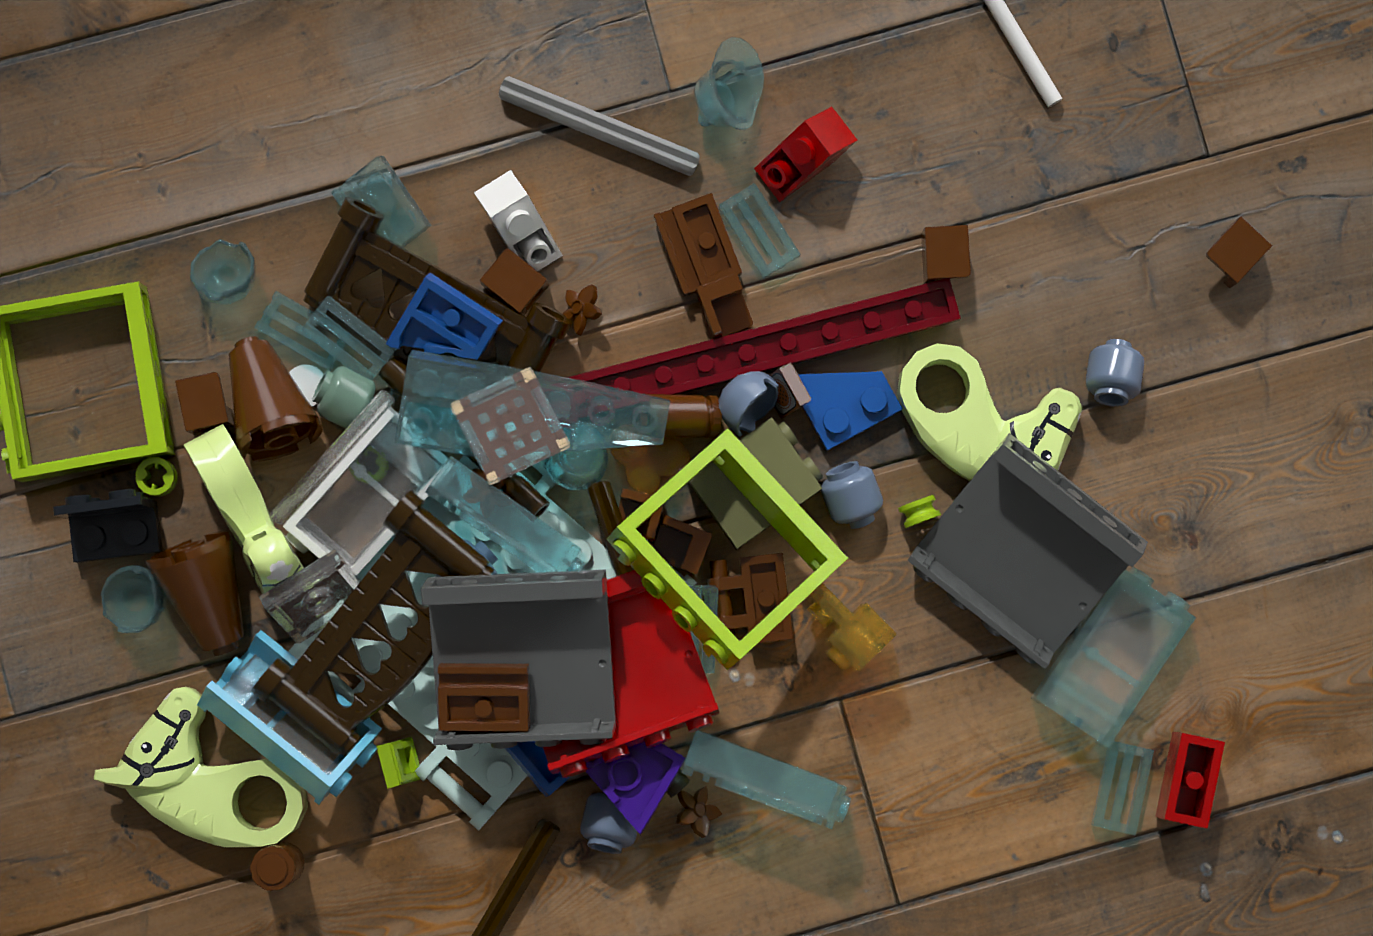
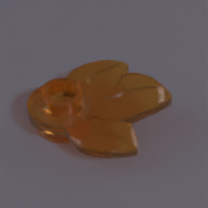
(651, 462)

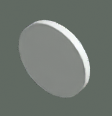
(307, 379)

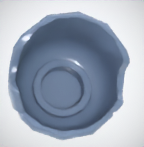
(747, 400)

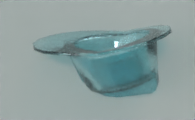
(732, 86)

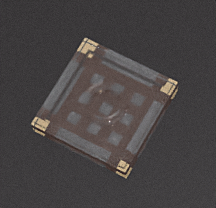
(510, 425)
(311, 596)

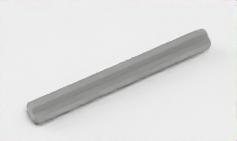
(599, 126)

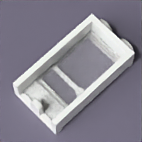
(360, 493)

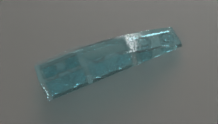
(588, 412)

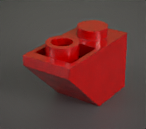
(805, 153)

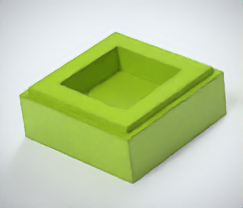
(399, 762)

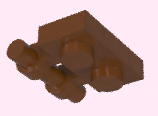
(763, 590)

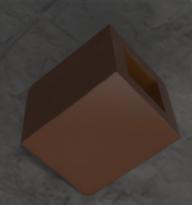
(1238, 251)
(945, 252)
(514, 282)
(724, 306)
(203, 403)
(633, 500)
(682, 544)

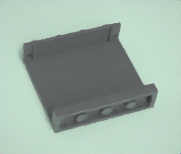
(1026, 551)
(538, 620)

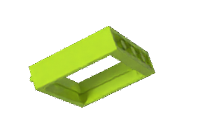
(148, 372)
(776, 508)

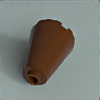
(268, 403)
(203, 589)

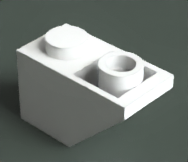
(518, 221)

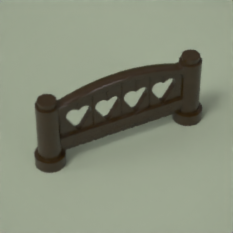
(359, 251)
(306, 689)

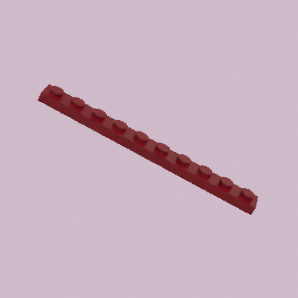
(784, 342)

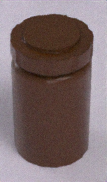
(692, 416)
(277, 866)

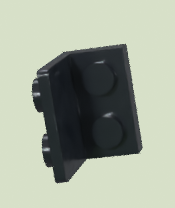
(111, 527)

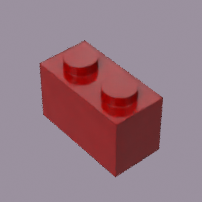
(1190, 779)

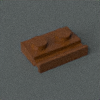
(697, 243)
(483, 697)

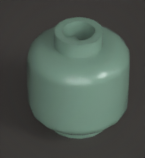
(343, 395)

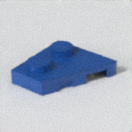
(444, 322)
(847, 404)

